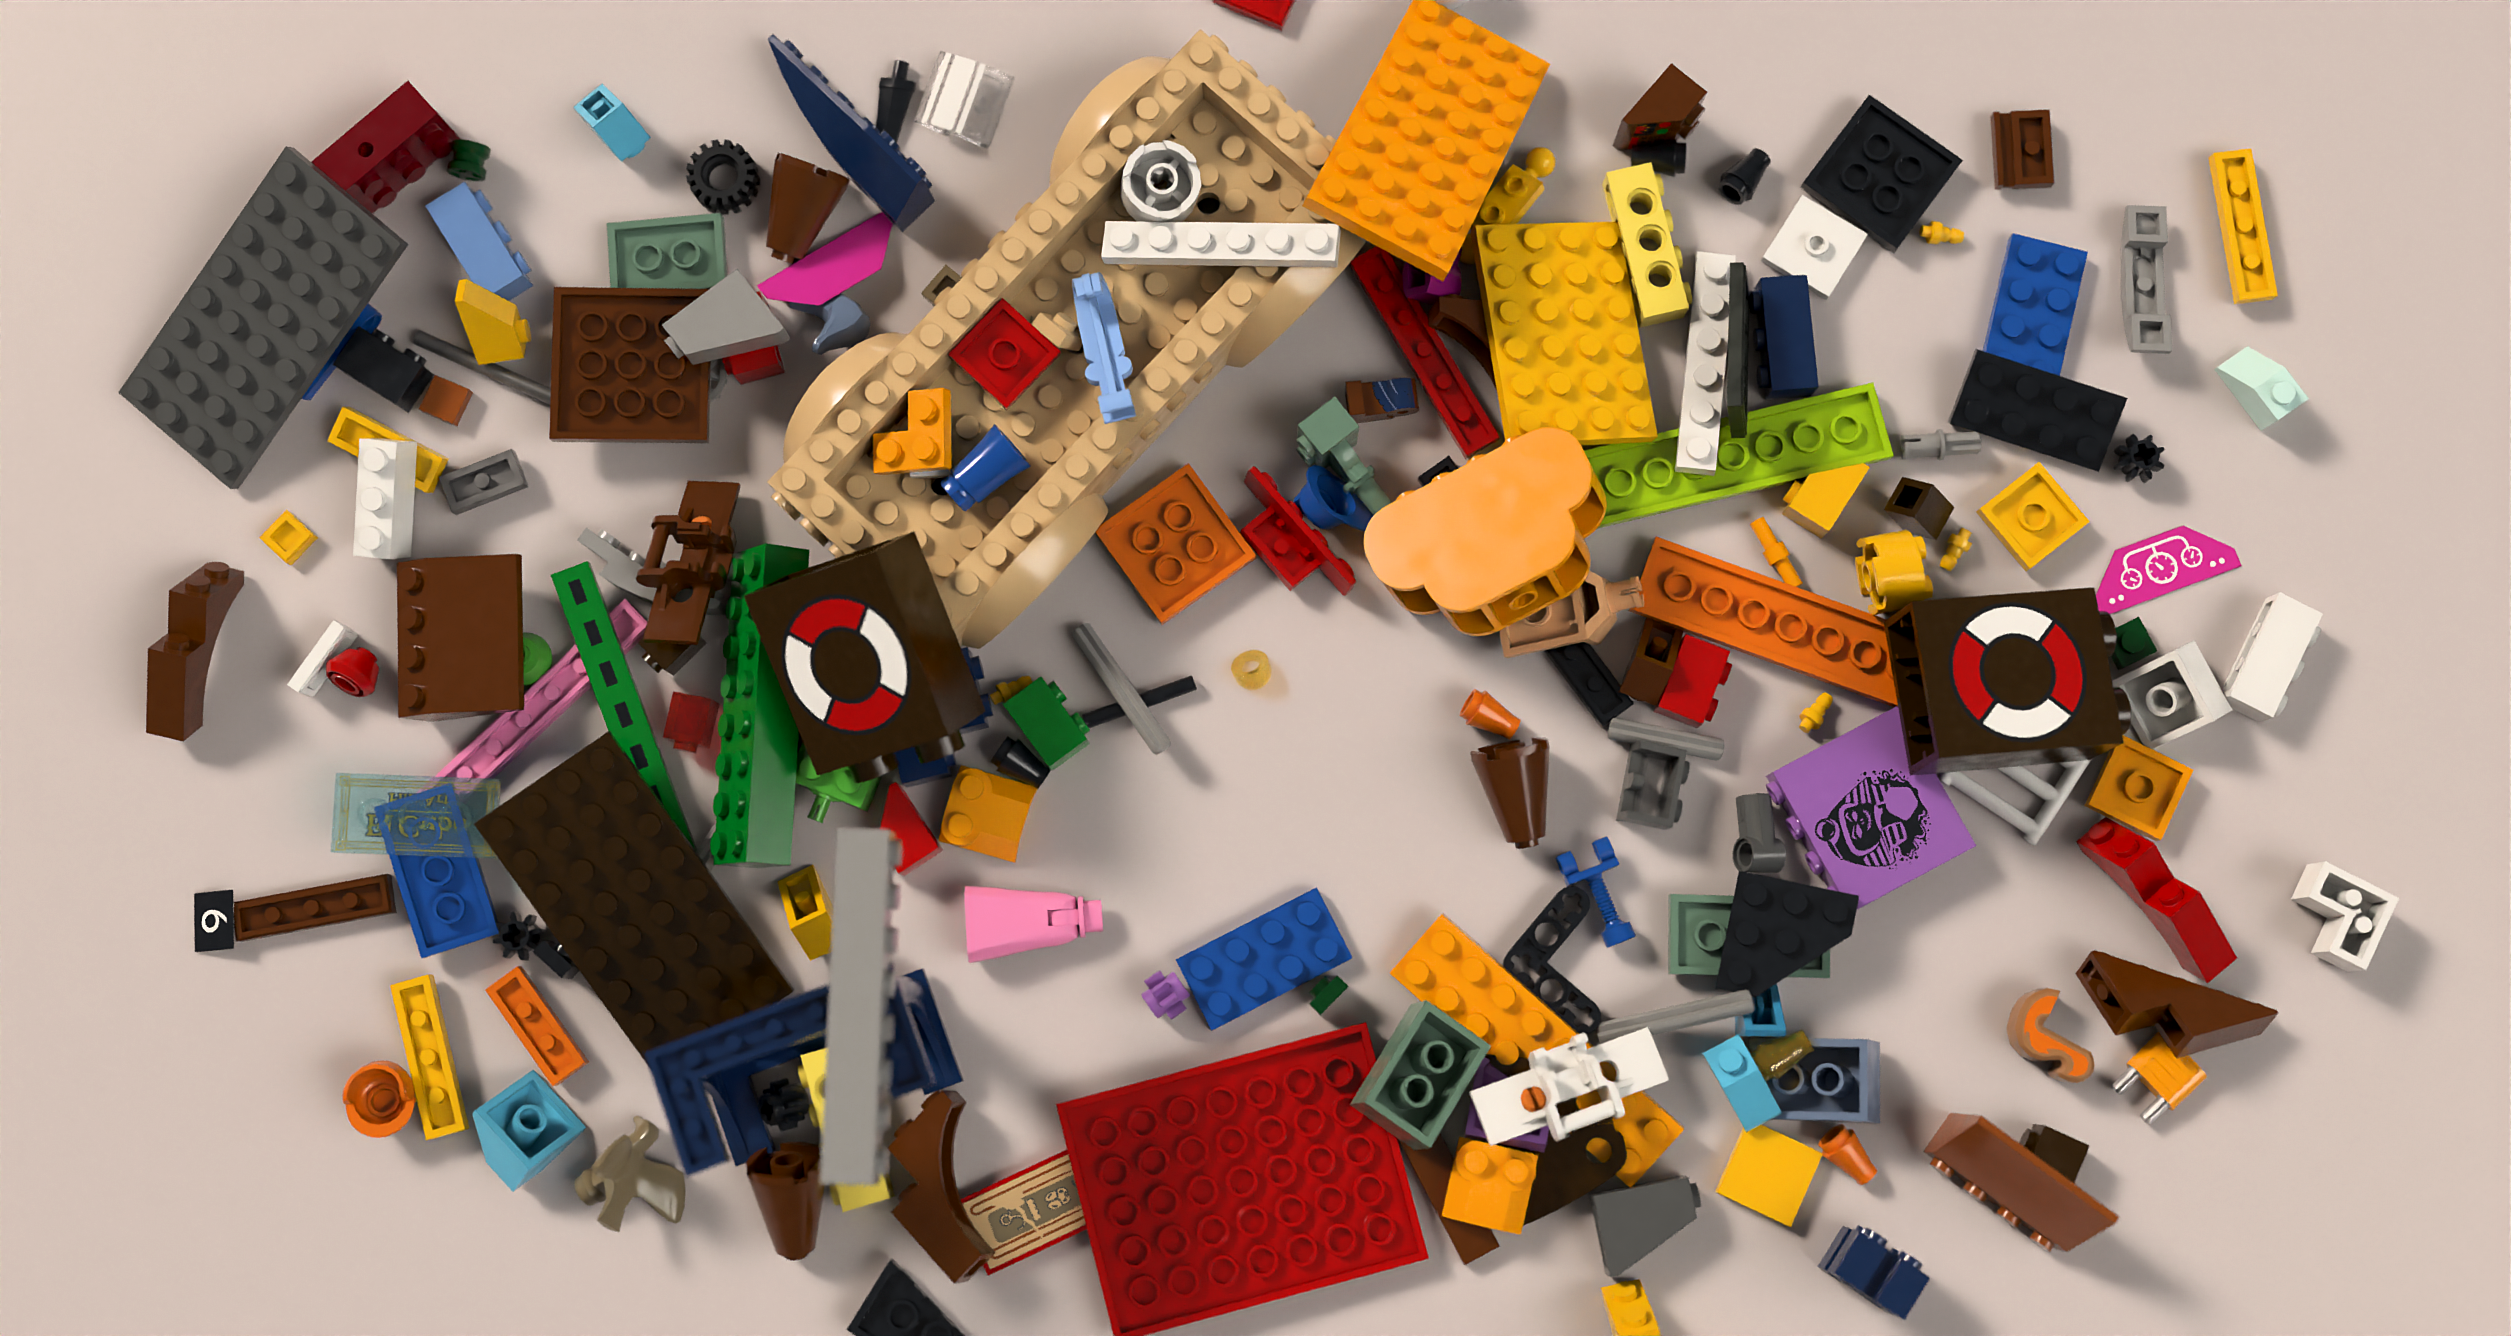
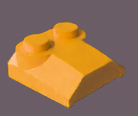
(986, 813)
(1489, 1185)

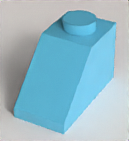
(612, 123)
(1742, 1083)

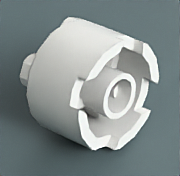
(1148, 167)

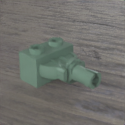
(1328, 440)

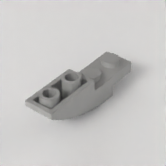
(623, 569)

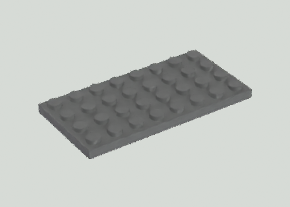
(262, 317)

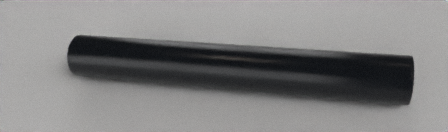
(1149, 697)

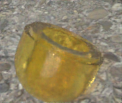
(1254, 679)

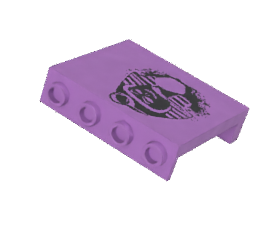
(1865, 814)

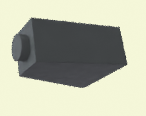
(1641, 1218)

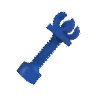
(1616, 930)

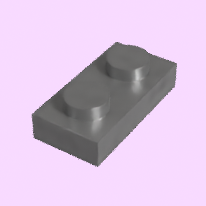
(483, 482)

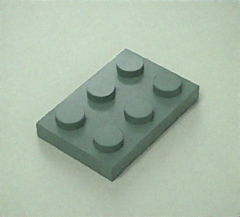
(668, 252)

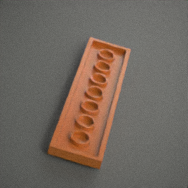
(1767, 619)

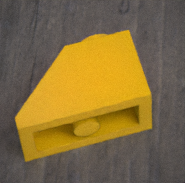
(491, 324)
(1822, 497)
(808, 911)

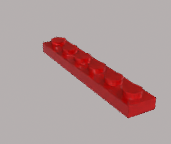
(1424, 352)

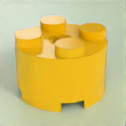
(1892, 571)

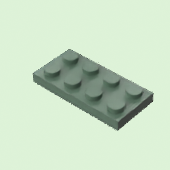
(1699, 932)

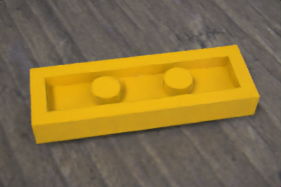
(355, 425)

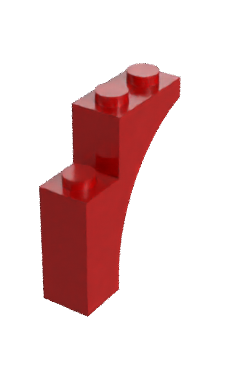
(2169, 903)

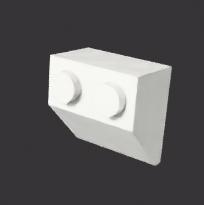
(2172, 695)

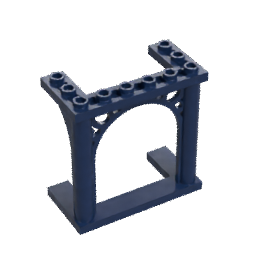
(732, 1052)

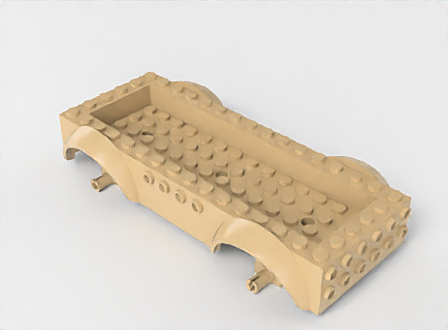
(1173, 323)

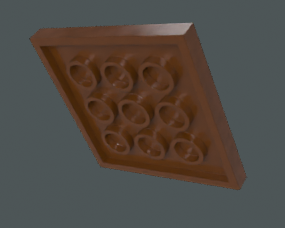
(618, 374)

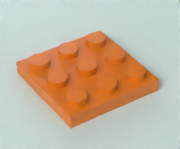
(1175, 544)

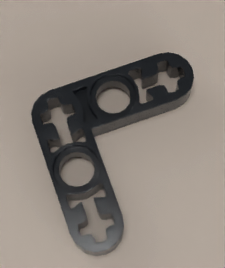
(1541, 954)

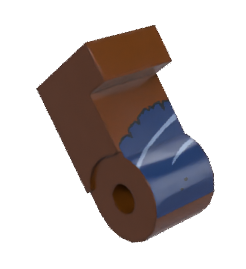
(1381, 399)

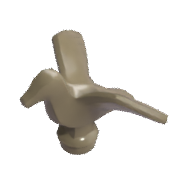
(626, 1173)

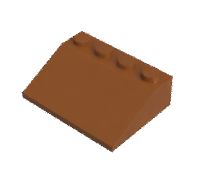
(2017, 1183)

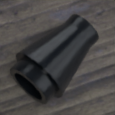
(1666, 156)
(1743, 178)
(1020, 763)

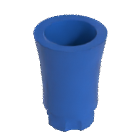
(984, 469)

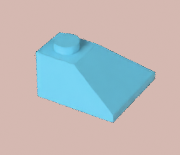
(524, 1129)

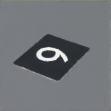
(214, 920)

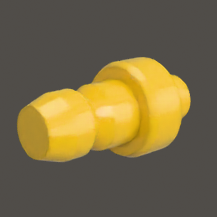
(1937, 233)
(1957, 545)
(1007, 691)
(1813, 717)

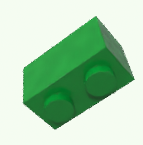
(1047, 723)

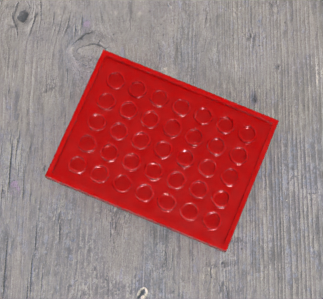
(1239, 1183)

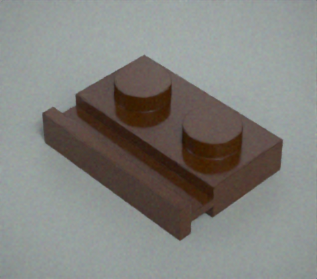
(2022, 149)

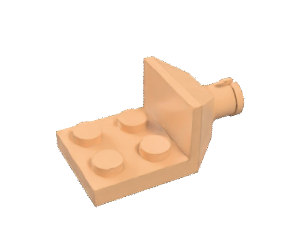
(1577, 618)

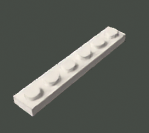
(1221, 244)
(1704, 365)

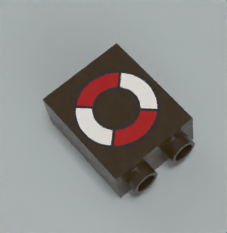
(867, 659)
(2005, 680)

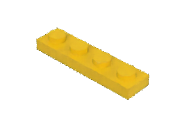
(2242, 226)
(429, 1057)

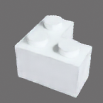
(2353, 911)

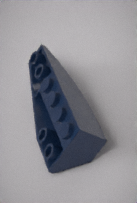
(856, 145)

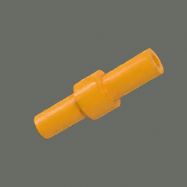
(1775, 552)

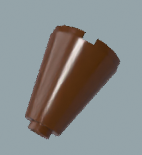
(800, 205)
(1516, 787)
(789, 1195)

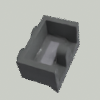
(1653, 785)

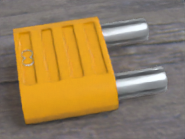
(2164, 1076)

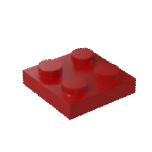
(1004, 354)

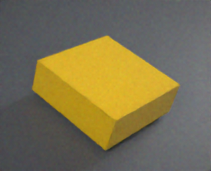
(288, 537)

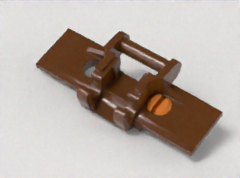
(703, 565)

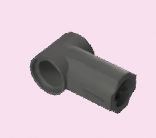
(1757, 847)

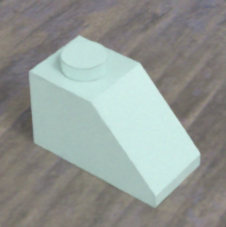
(2261, 386)

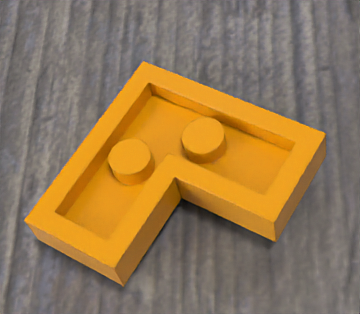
(926, 442)

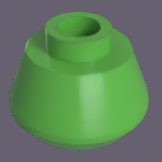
(536, 657)

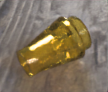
(1781, 1054)

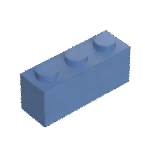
(480, 242)

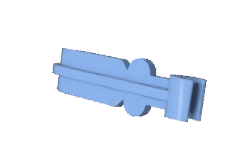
(1103, 346)

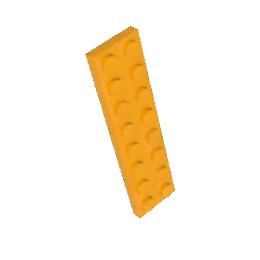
(1498, 1008)

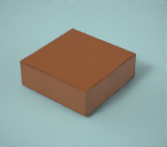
(445, 400)

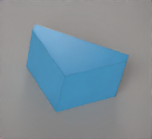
(1766, 1018)

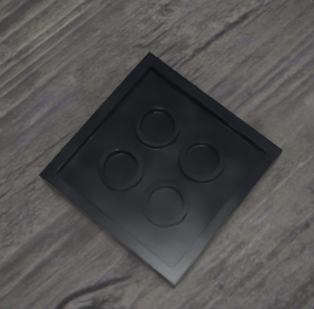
(1881, 173)

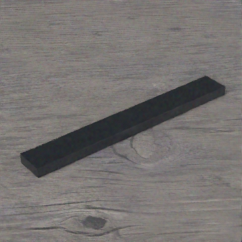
(1575, 662)

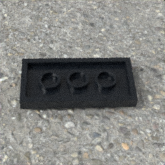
(2037, 410)

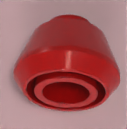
(354, 671)

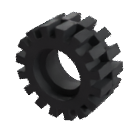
(719, 155)

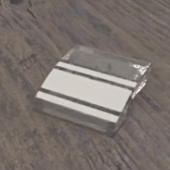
(964, 99)

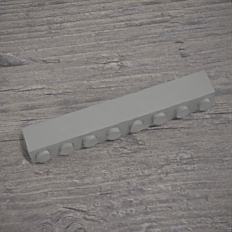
(859, 1007)

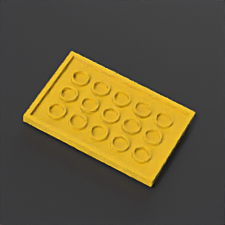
(1563, 331)

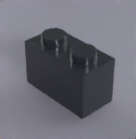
(383, 368)

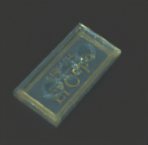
(412, 815)

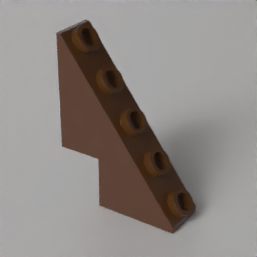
(2183, 1012)

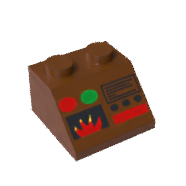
(1664, 112)

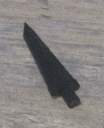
(894, 100)

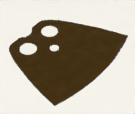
(1563, 1167)

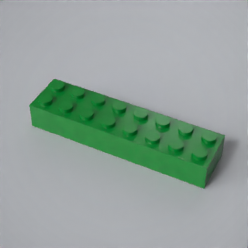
(756, 727)

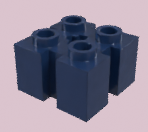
(1881, 1276)

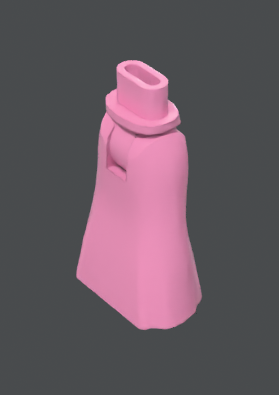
(1019, 921)

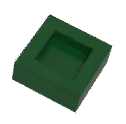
(2132, 643)
(1326, 993)

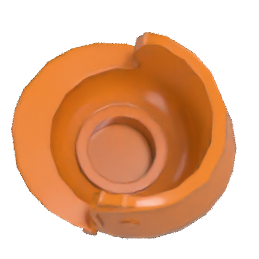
(379, 1099)

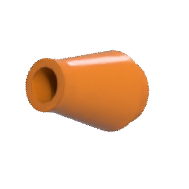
(1488, 714)
(1847, 1153)

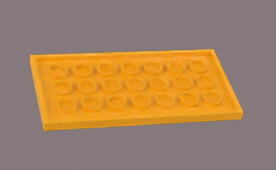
(1427, 137)

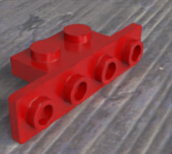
(1287, 541)

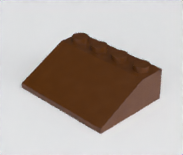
(460, 637)

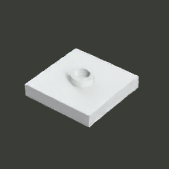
(1815, 245)

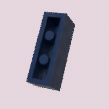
(1784, 337)

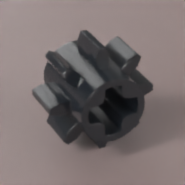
(2136, 448)
(513, 928)
(783, 1104)

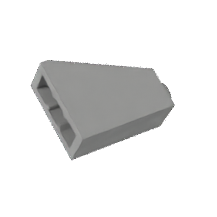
(724, 323)

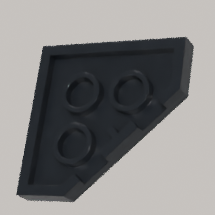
(1779, 929)

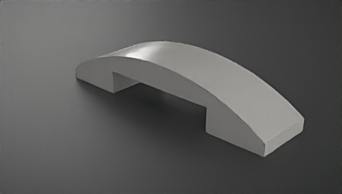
(2143, 280)

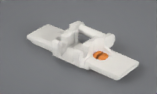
(1563, 1073)

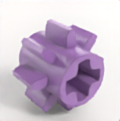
(1165, 995)

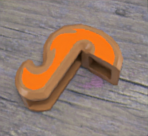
(2038, 1043)

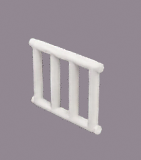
(2053, 796)

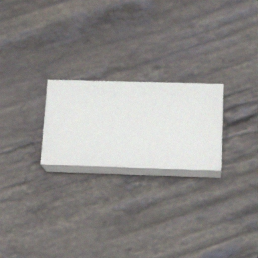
(312, 671)

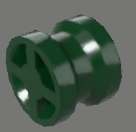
(468, 160)

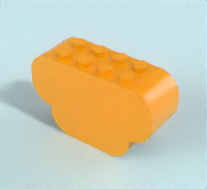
(1492, 534)

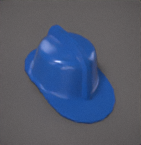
(1327, 504)

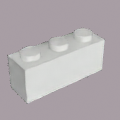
(385, 498)
(2271, 657)

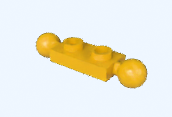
(1512, 195)

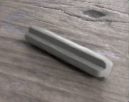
(1695, 744)

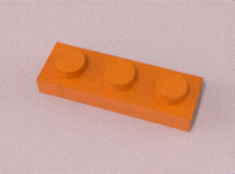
(537, 1026)

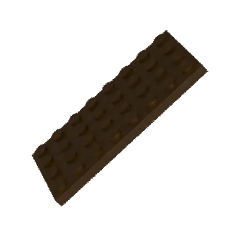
(631, 899)

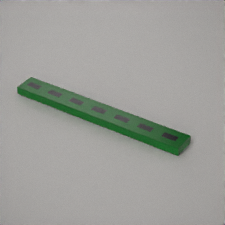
(614, 682)

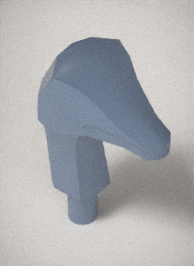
(845, 323)

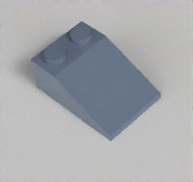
(1830, 1083)

